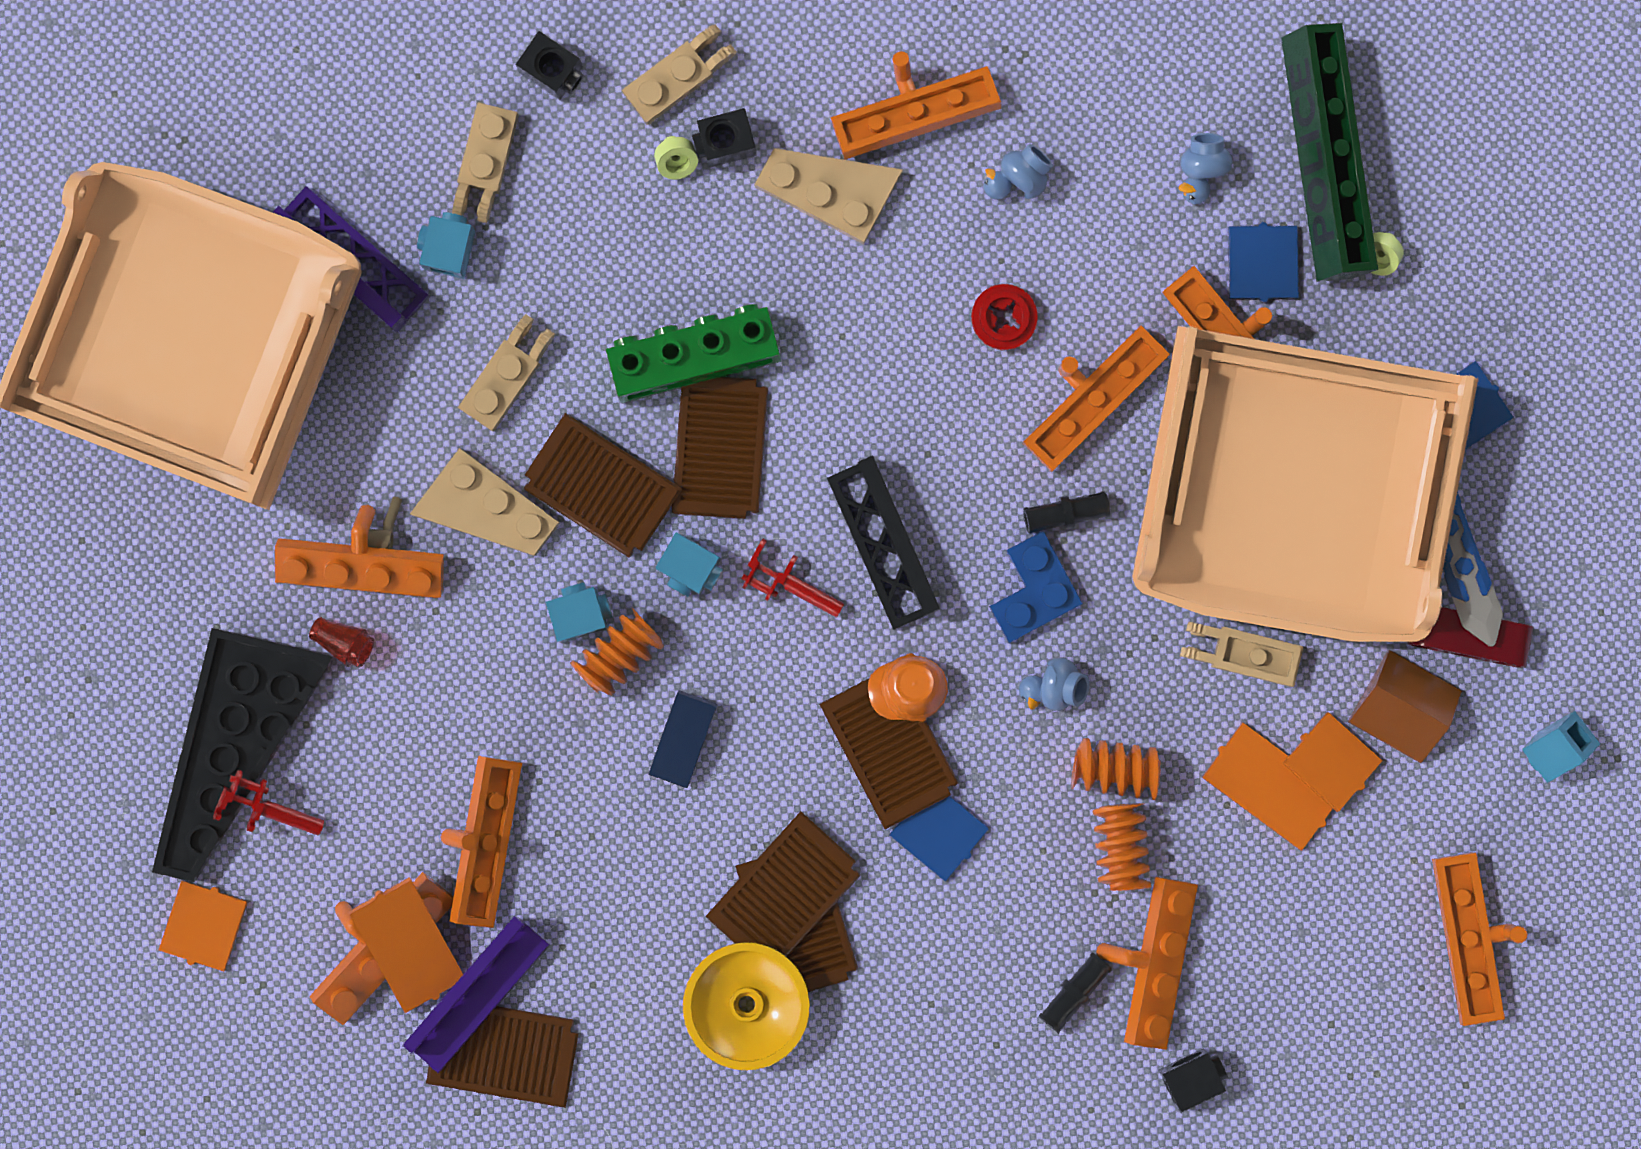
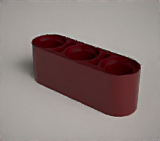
(1451, 638)

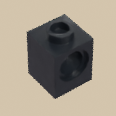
(538, 53)
(734, 122)
(1194, 1079)

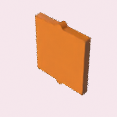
(1332, 761)
(203, 925)

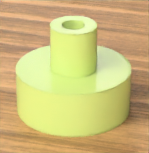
(676, 157)
(1388, 253)

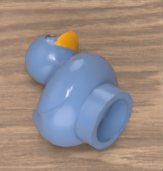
(1201, 162)
(1024, 169)
(1058, 689)

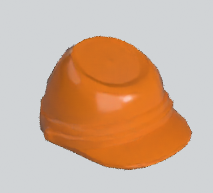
(908, 688)

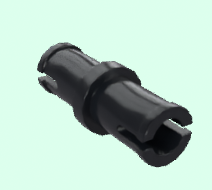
(1066, 512)
(1075, 992)

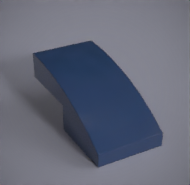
(682, 739)

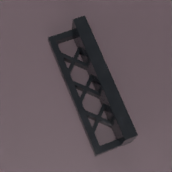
(898, 537)

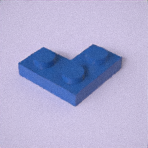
(1046, 591)

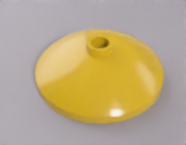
(738, 1036)

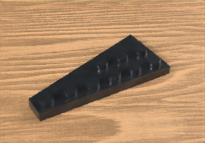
(238, 720)

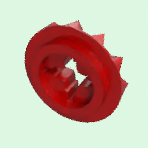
(1000, 298)

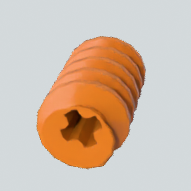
(618, 653)
(1116, 768)
(1122, 847)

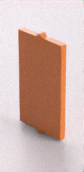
(1257, 780)
(406, 944)

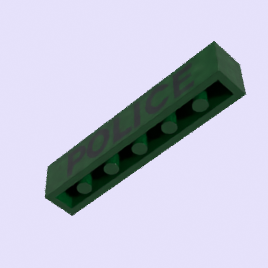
(1329, 152)

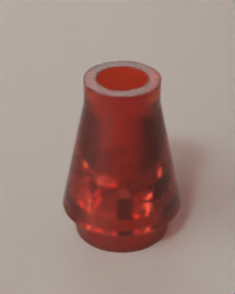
(344, 642)

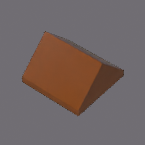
(1406, 707)

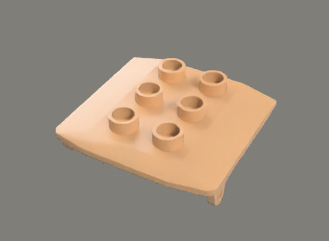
(180, 328)
(1303, 488)

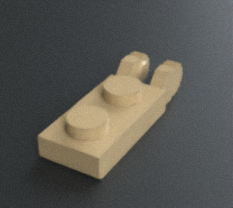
(676, 76)
(485, 158)
(505, 376)
(1247, 654)

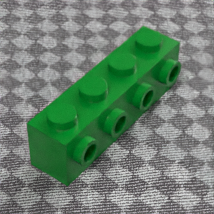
(693, 353)

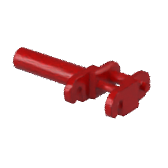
(791, 584)
(265, 808)

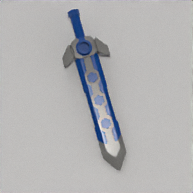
(1470, 581)

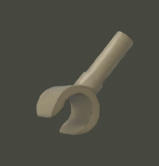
(385, 537)

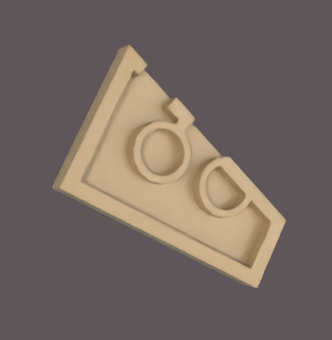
(830, 189)
(484, 506)

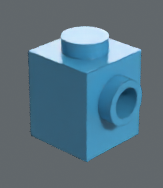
(446, 245)
(689, 566)
(578, 612)
(1560, 747)

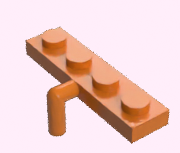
(915, 109)
(1207, 311)
(1094, 396)
(358, 565)
(484, 842)
(1471, 938)
(1157, 962)
(358, 972)

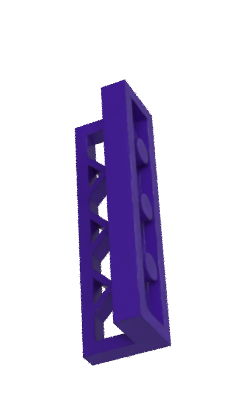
(364, 290)
(476, 994)

